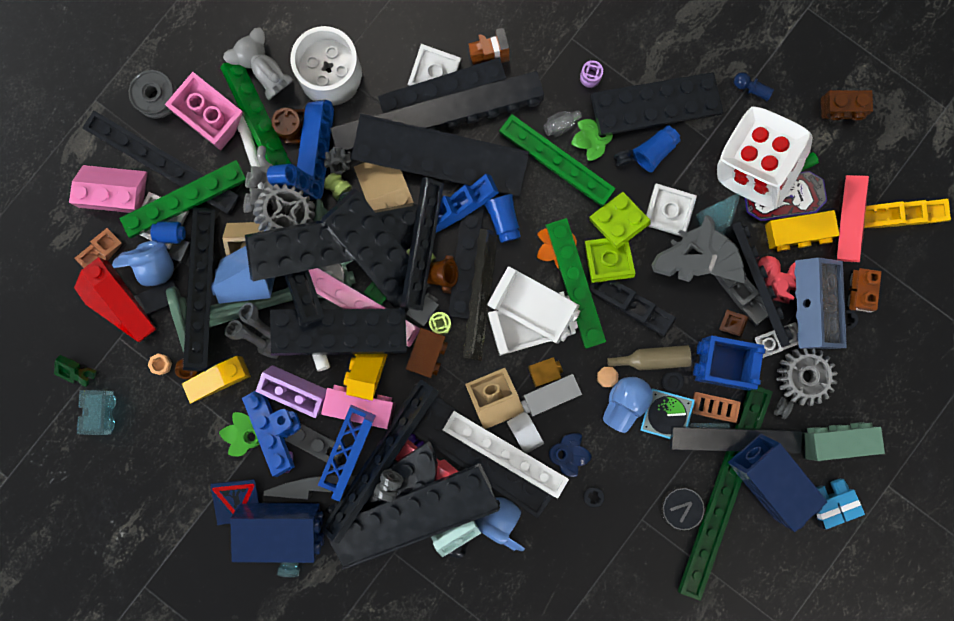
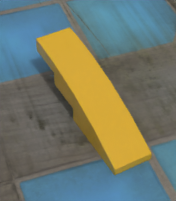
(907, 213)

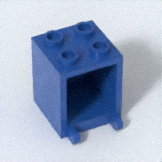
(729, 363)

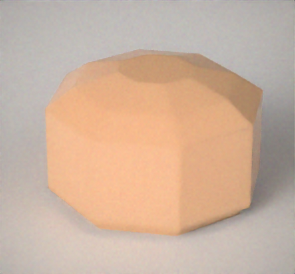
(159, 364)
(607, 377)

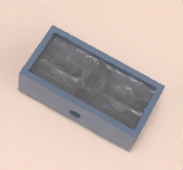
(820, 303)

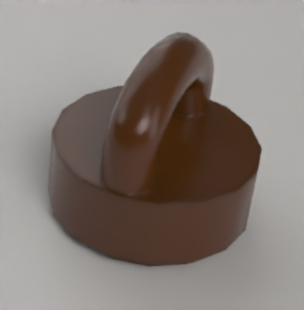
(184, 374)

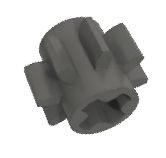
(337, 160)

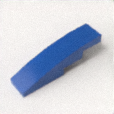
(465, 201)

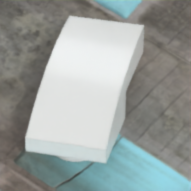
(772, 343)

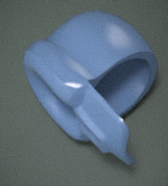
(149, 263)
(627, 402)
(501, 523)

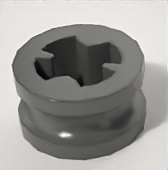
(783, 408)

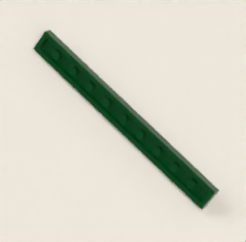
(721, 503)

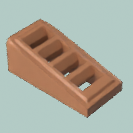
(735, 406)

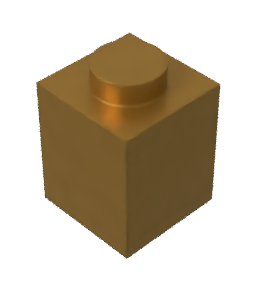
(545, 371)

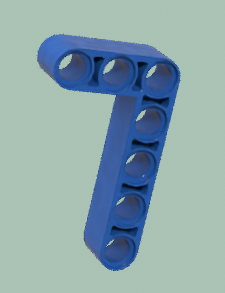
(314, 142)

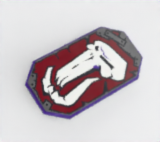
(804, 198)

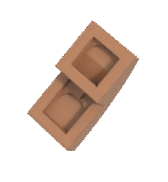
(101, 246)

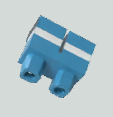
(840, 505)

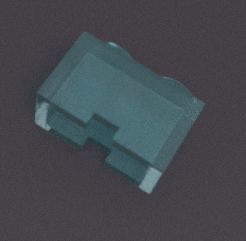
(97, 412)

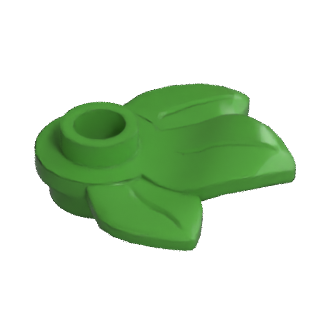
(589, 139)
(238, 435)

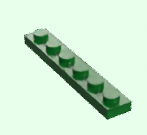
(254, 113)
(557, 160)
(183, 199)
(575, 282)

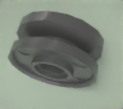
(142, 88)

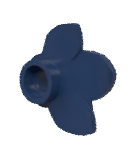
(573, 455)

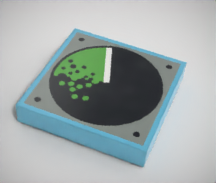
(667, 411)

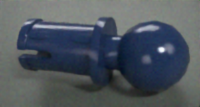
(743, 80)

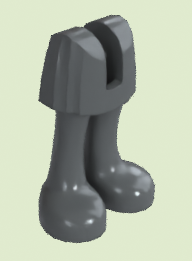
(236, 330)

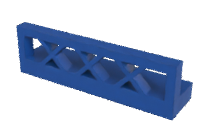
(356, 448)

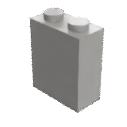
(550, 395)

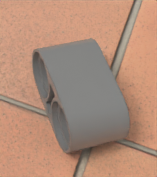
(525, 432)

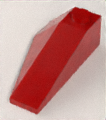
(110, 297)

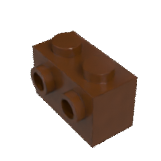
(847, 104)
(426, 353)

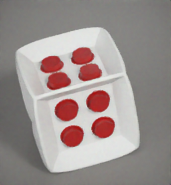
(764, 157)

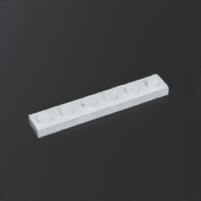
(505, 454)

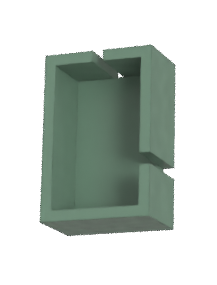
(842, 441)

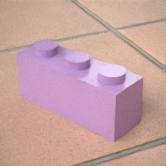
(292, 391)

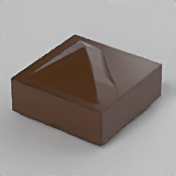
(733, 323)

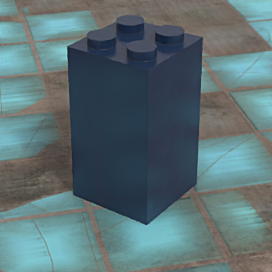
(778, 482)
(277, 532)

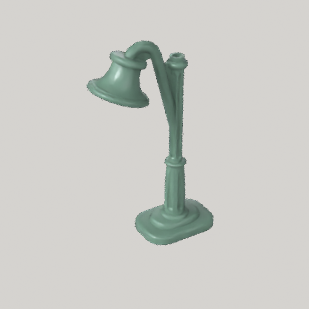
(229, 311)

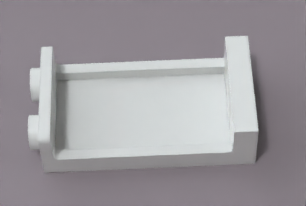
(534, 305)
(515, 336)

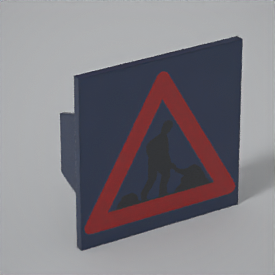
(230, 495)

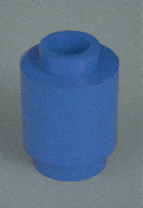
(168, 232)

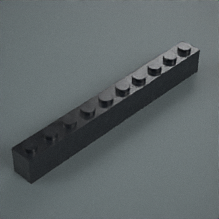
(457, 108)

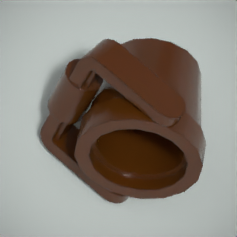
(443, 273)

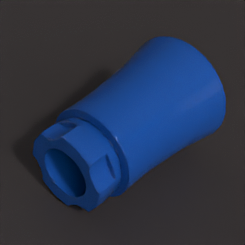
(656, 148)
(504, 217)

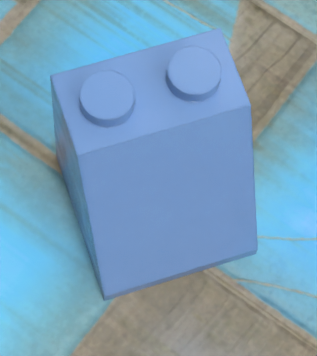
(234, 283)

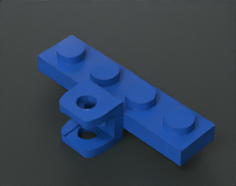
(270, 430)

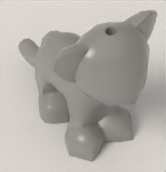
(251, 54)
(258, 175)

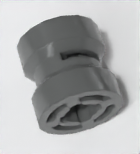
(387, 488)

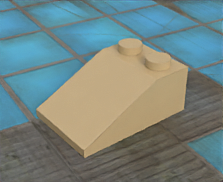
(382, 186)

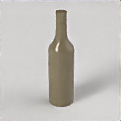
(655, 358)

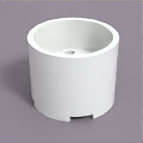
(324, 49)

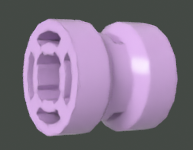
(591, 78)

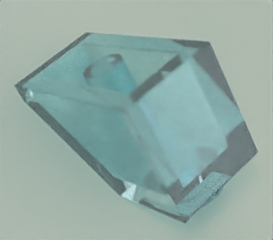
(721, 213)

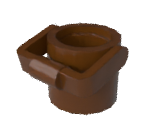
(288, 125)

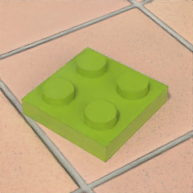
(620, 220)
(607, 262)

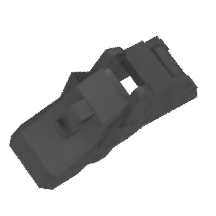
(717, 255)

